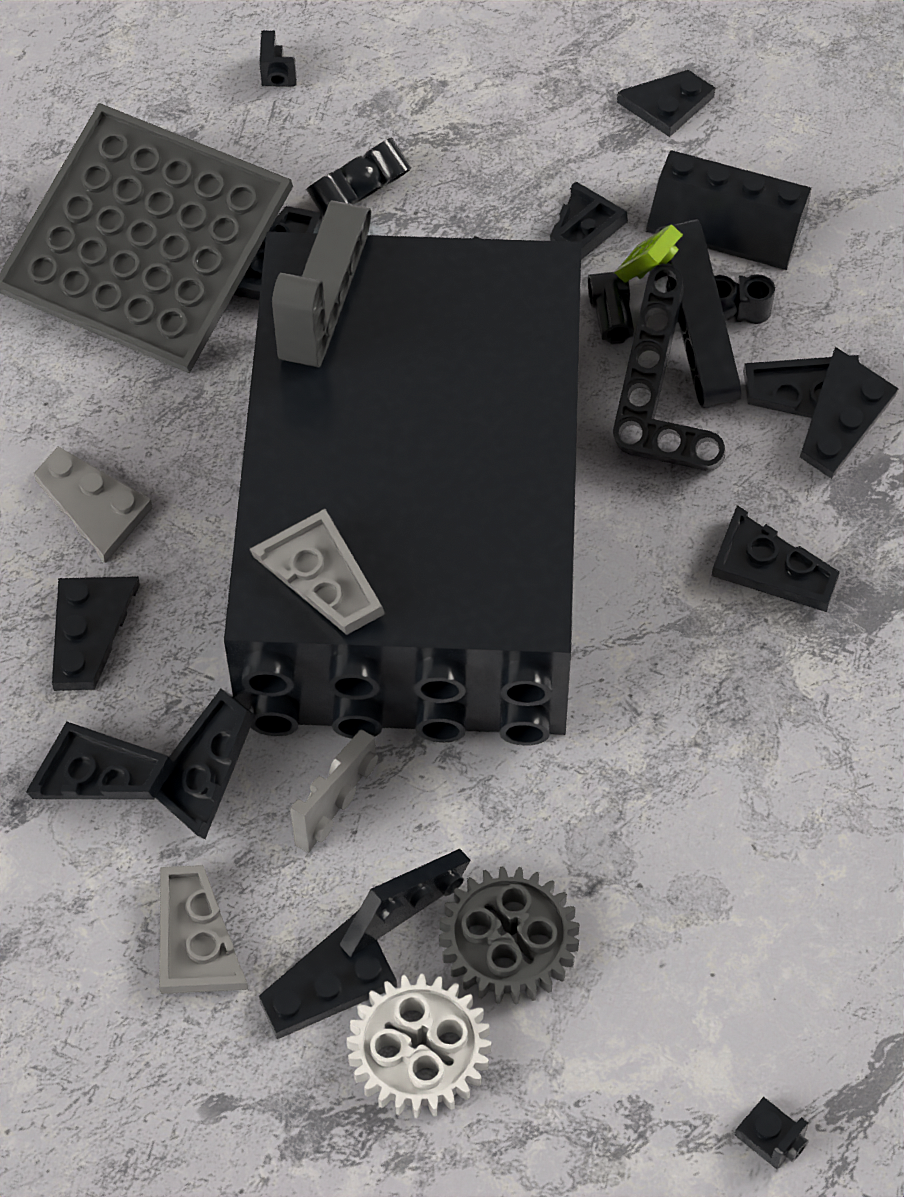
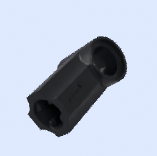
(611, 301)

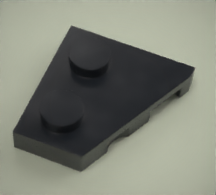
(668, 100)
(587, 219)

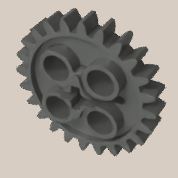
(476, 953)

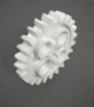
(396, 1075)

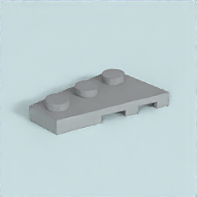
(94, 501)
(322, 571)
(313, 818)
(193, 936)

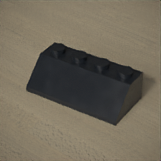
(737, 208)

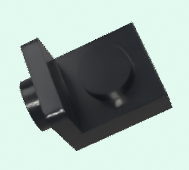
(274, 67)
(773, 1133)

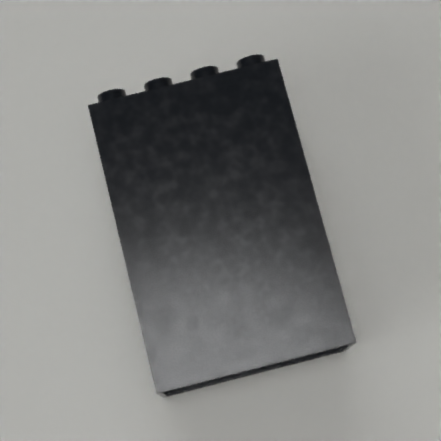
(450, 475)

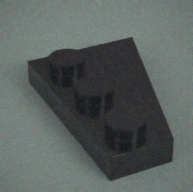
(85, 627)
(206, 762)
(98, 767)

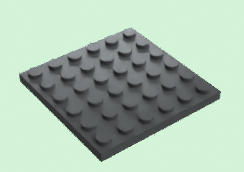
(144, 237)

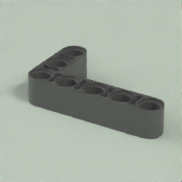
(310, 304)

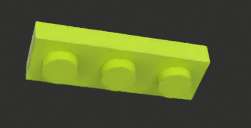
(650, 253)

